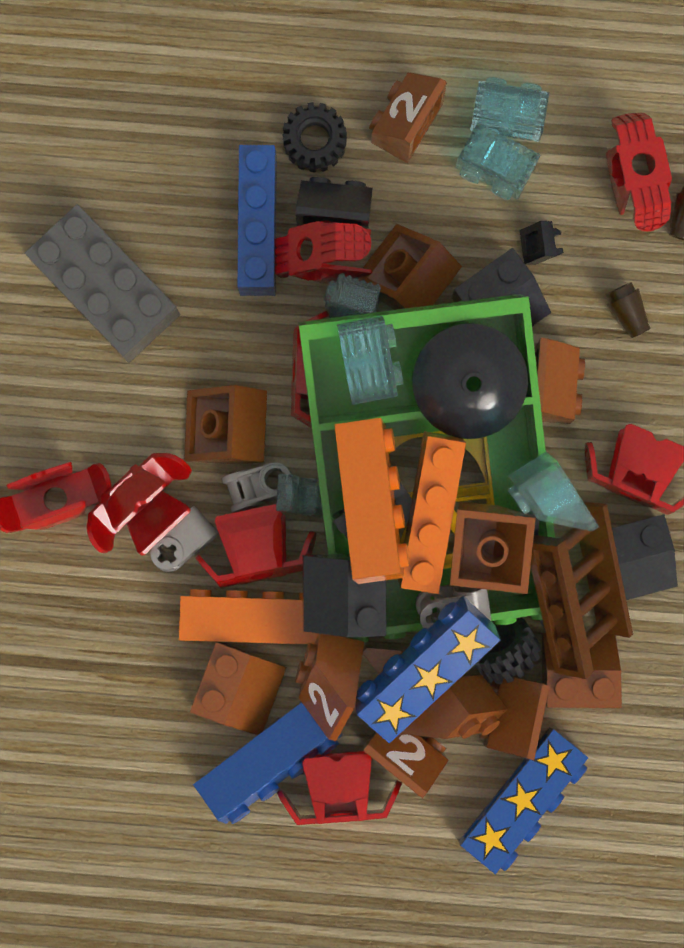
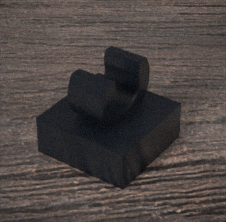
(539, 242)

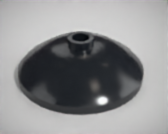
(442, 376)

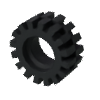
(320, 117)
(511, 654)

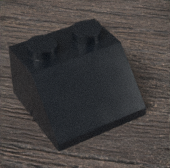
(333, 202)
(505, 277)
(645, 556)
(337, 603)

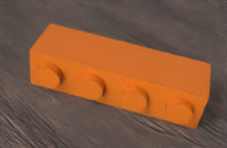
(370, 501)
(432, 510)
(242, 618)

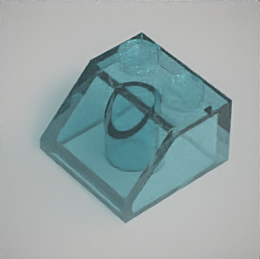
(549, 494)

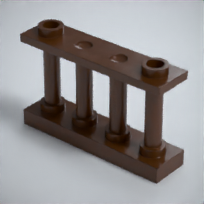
(559, 598)

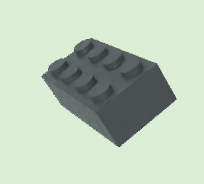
(103, 283)

